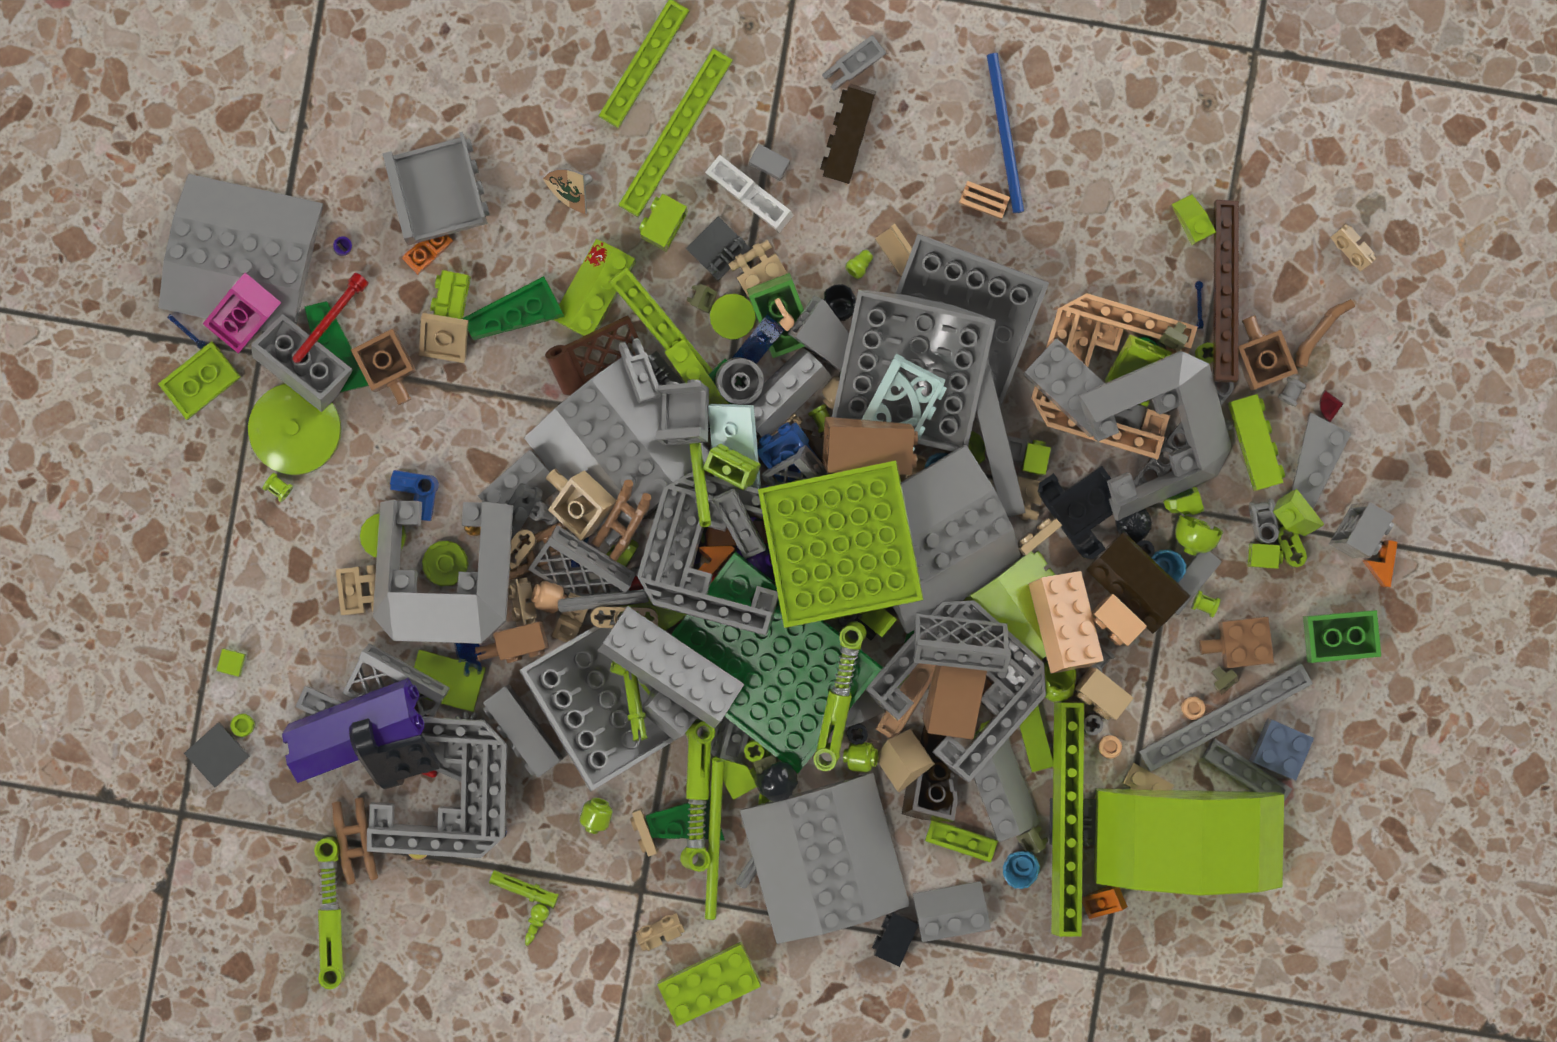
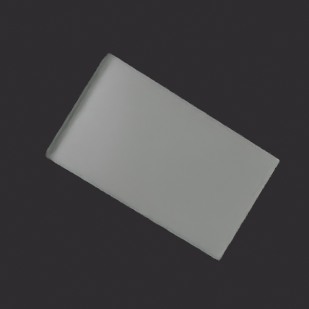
(769, 162)

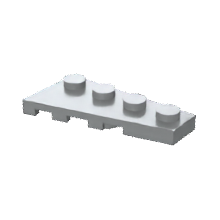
(1318, 456)

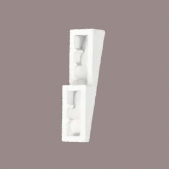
(749, 193)

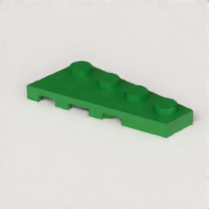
(519, 309)
(336, 343)

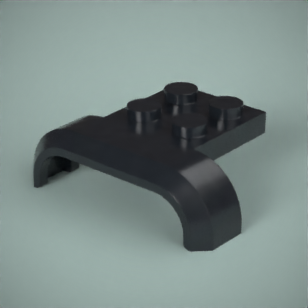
(1079, 508)
(394, 761)

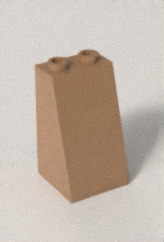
(865, 443)
(954, 701)

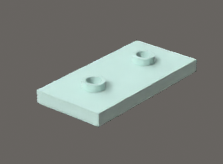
(735, 429)

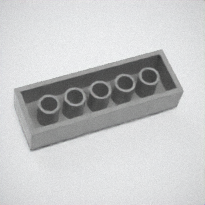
(671, 667)

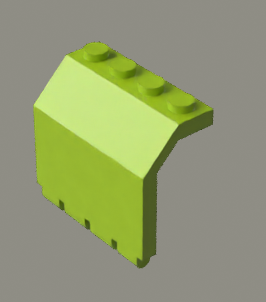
(1011, 602)

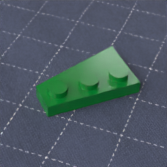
(673, 822)

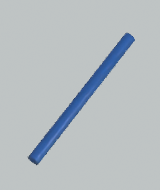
(1005, 133)

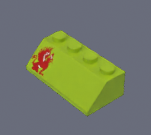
(590, 292)

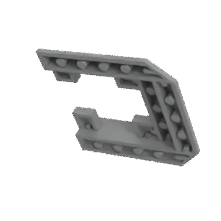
(1170, 383)
(672, 549)
(435, 617)
(1008, 698)
(461, 830)

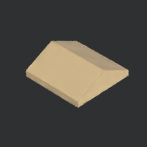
(904, 759)

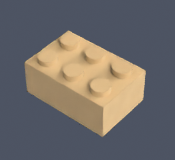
(1103, 693)

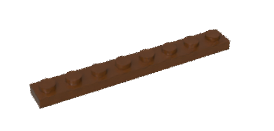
(1226, 291)

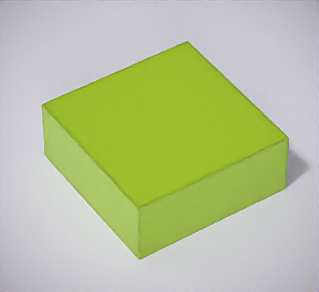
(231, 662)

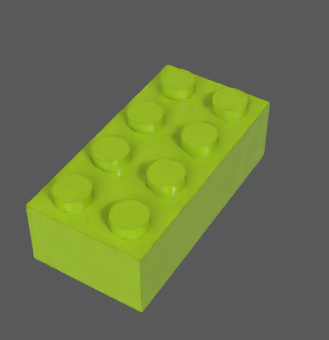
(709, 984)

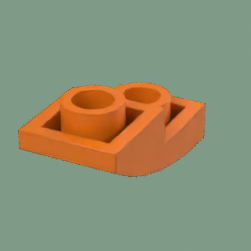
(426, 252)

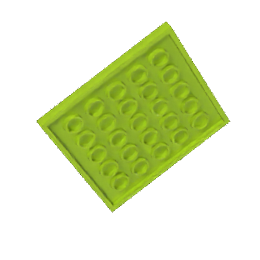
(840, 544)

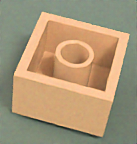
(1117, 620)

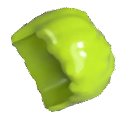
(1059, 685)

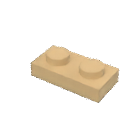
(646, 842)

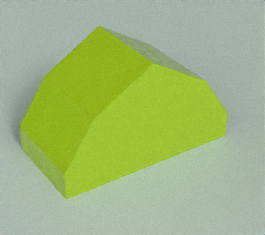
(1189, 841)

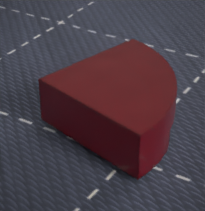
(1329, 405)

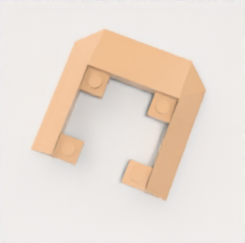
(1100, 323)

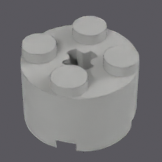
(752, 381)

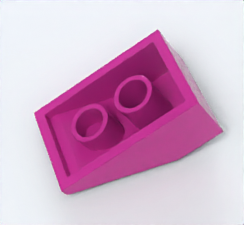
(241, 312)

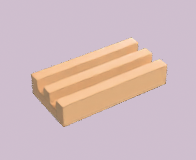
(999, 215)

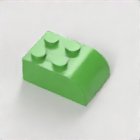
(762, 300)
(1342, 636)

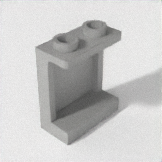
(684, 413)

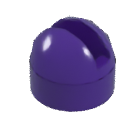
(345, 242)

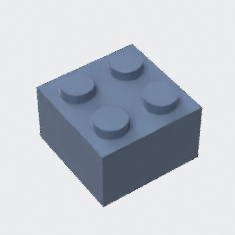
(1281, 749)

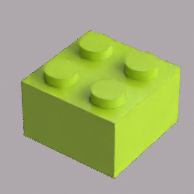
(663, 222)

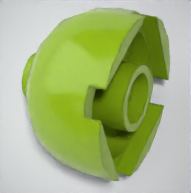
(1196, 535)

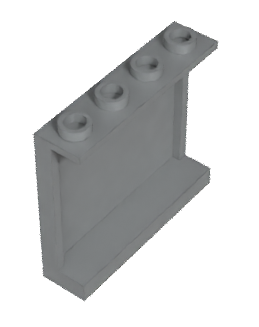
(436, 190)

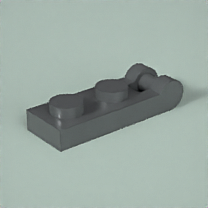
(523, 507)

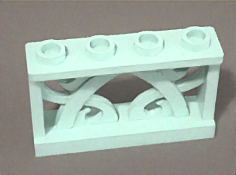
(896, 378)

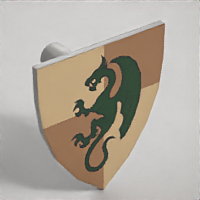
(569, 187)

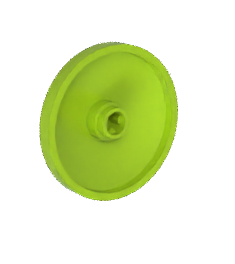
(293, 433)

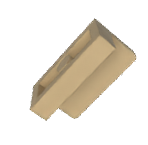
(895, 248)

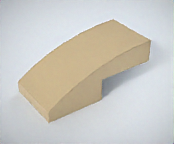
(569, 623)

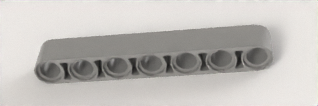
(998, 447)

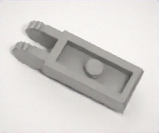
(856, 61)
(640, 372)

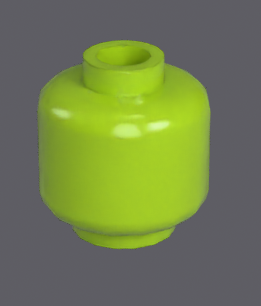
(861, 757)
(596, 815)

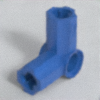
(412, 483)

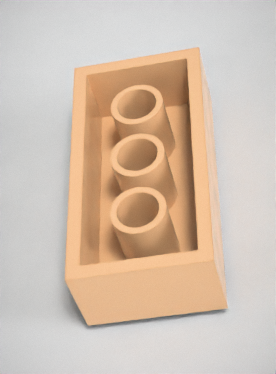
(1065, 622)

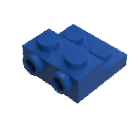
(782, 446)

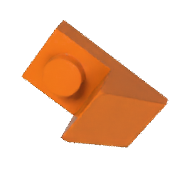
(717, 556)
(1384, 570)
(1104, 902)

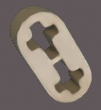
(525, 550)

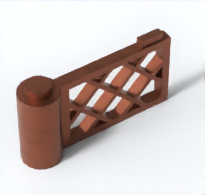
(565, 363)

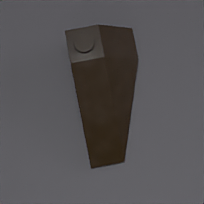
(933, 792)

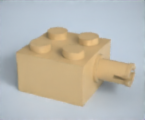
(581, 503)

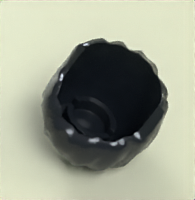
(777, 781)

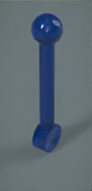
(1200, 323)
(200, 343)

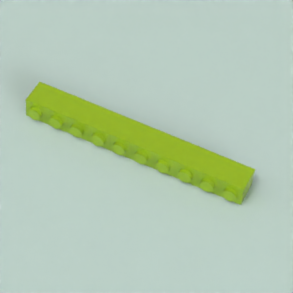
(1067, 819)

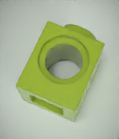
(1036, 458)
(1264, 556)

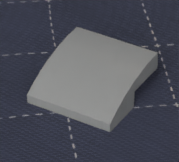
(728, 741)

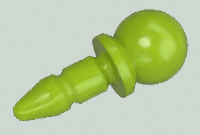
(538, 914)

